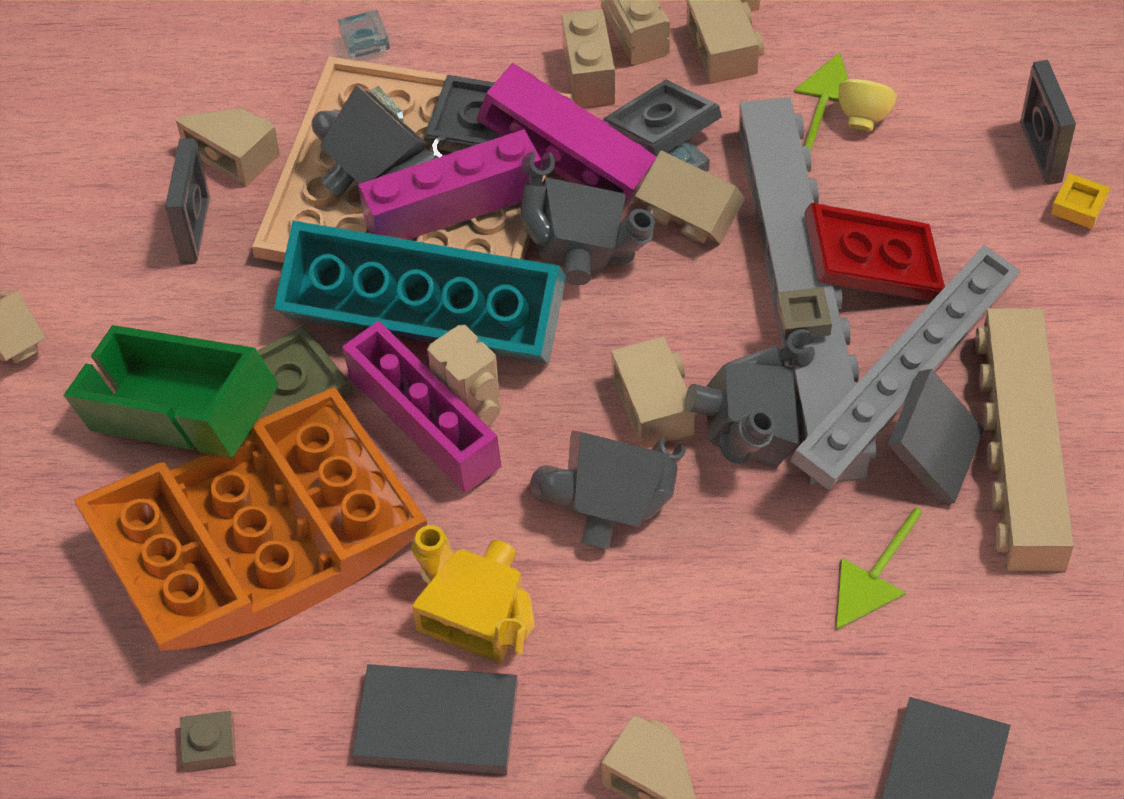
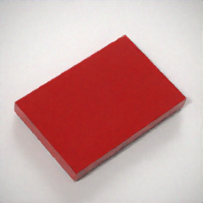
(873, 252)

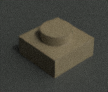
(804, 310)
(207, 741)

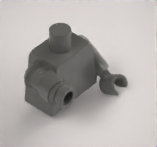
(368, 141)
(579, 223)
(754, 403)
(609, 483)

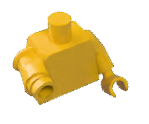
(471, 597)

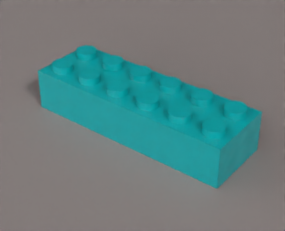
(420, 289)

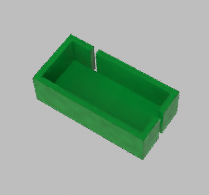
(173, 390)

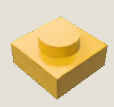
(1080, 201)

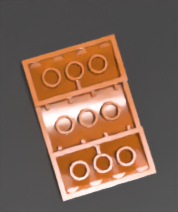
(253, 534)

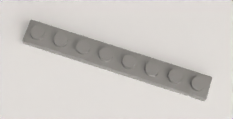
(885, 387)

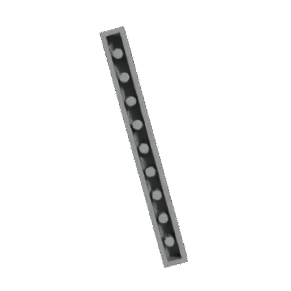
(780, 195)

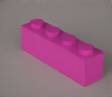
(582, 145)
(448, 188)
(422, 406)

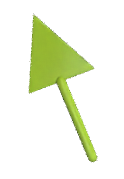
(825, 85)
(864, 591)

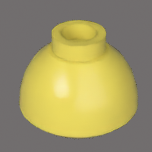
(865, 102)

